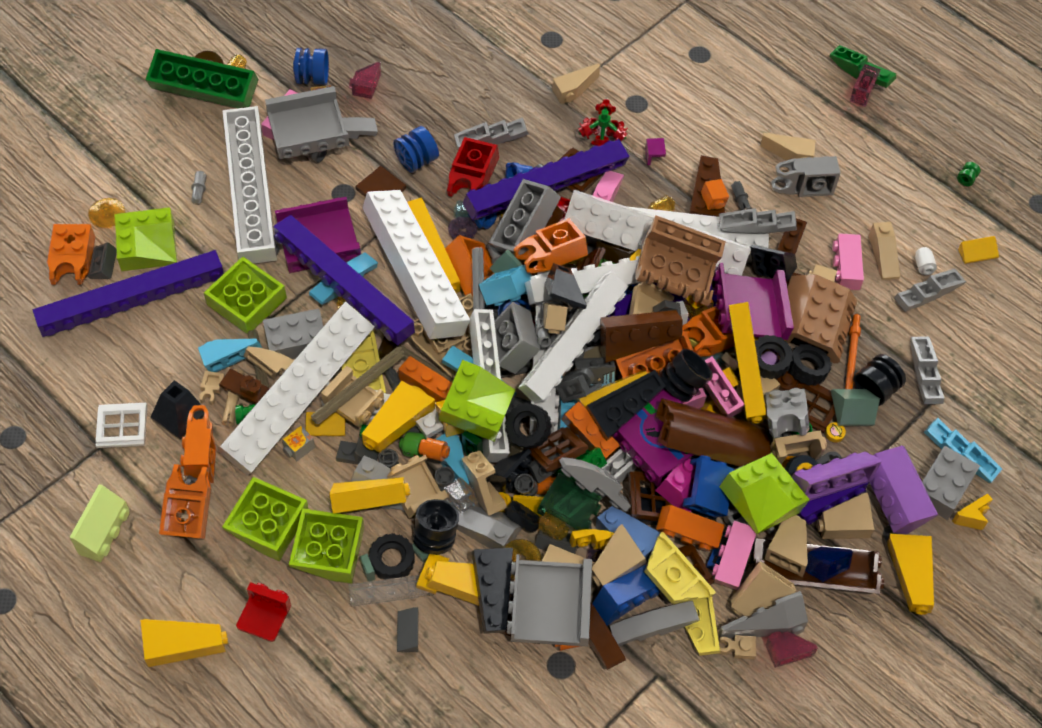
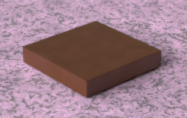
(380, 181)

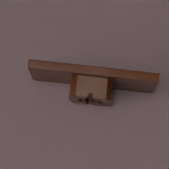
(244, 386)

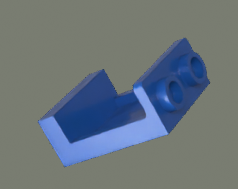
(706, 493)

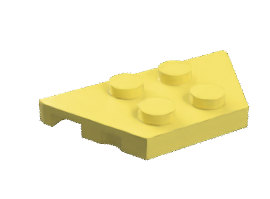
(364, 358)
(675, 574)

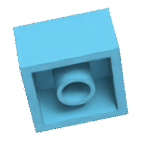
(505, 286)

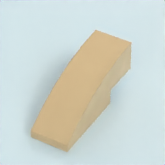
(268, 361)

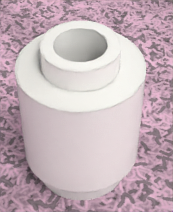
(925, 261)

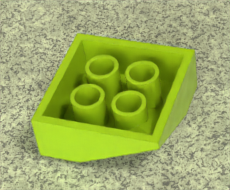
(145, 239)
(245, 295)
(476, 401)
(764, 493)
(266, 518)
(327, 545)

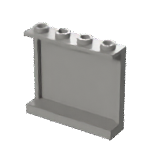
(306, 122)
(550, 602)

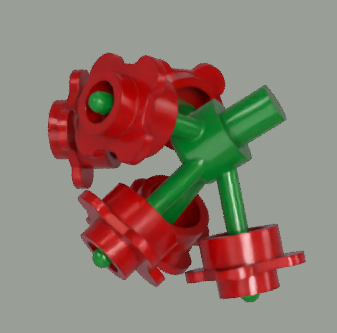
(592, 125)

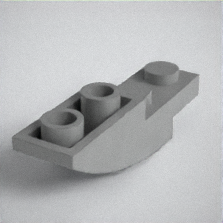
(593, 478)

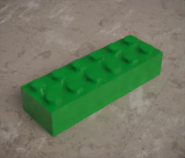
(201, 79)

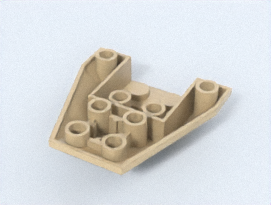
(438, 348)

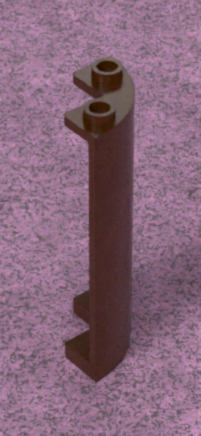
(711, 434)
(860, 577)

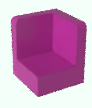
(654, 148)

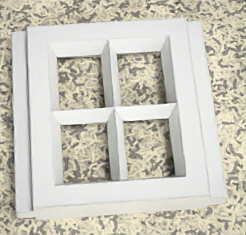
(121, 441)

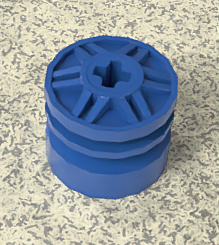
(310, 66)
(416, 149)

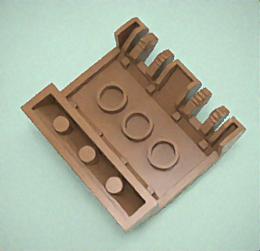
(679, 259)
(821, 312)

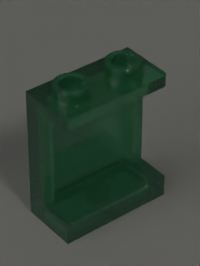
(570, 503)

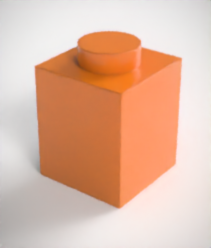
(715, 194)

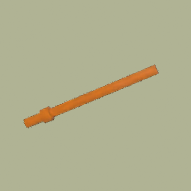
(854, 333)

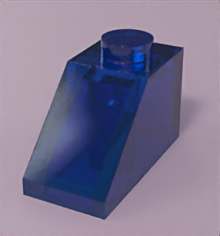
(828, 562)

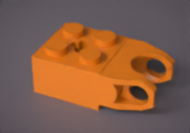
(553, 244)
(70, 251)
(708, 333)
(198, 445)
(190, 498)

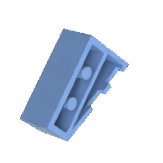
(642, 534)

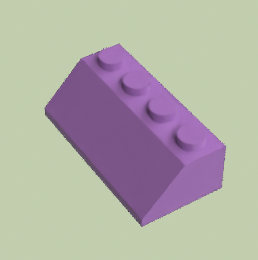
(837, 475)
(901, 492)

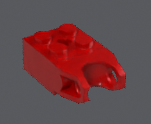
(472, 165)

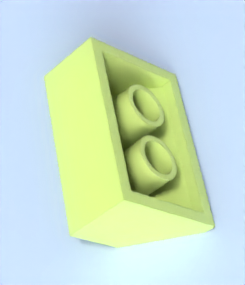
(99, 524)

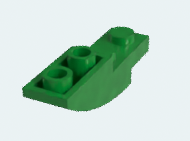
(853, 62)

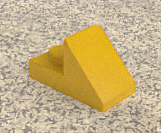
(972, 515)

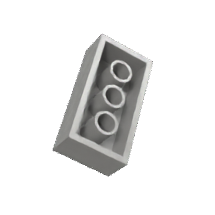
(524, 216)

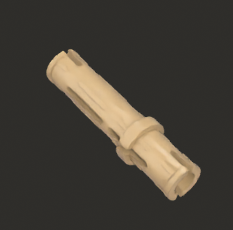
(231, 402)

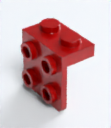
(264, 612)

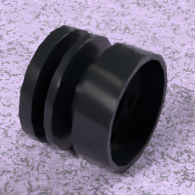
(685, 375)
(881, 377)
(435, 526)

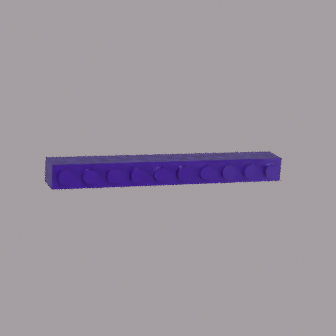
(555, 175)
(344, 280)
(128, 293)

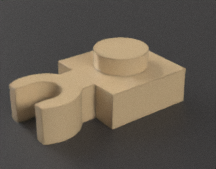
(210, 385)
(742, 646)

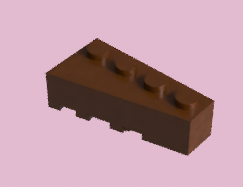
(707, 171)
(637, 332)

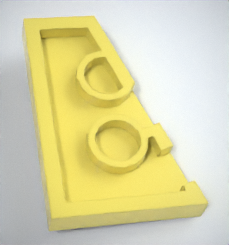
(704, 632)

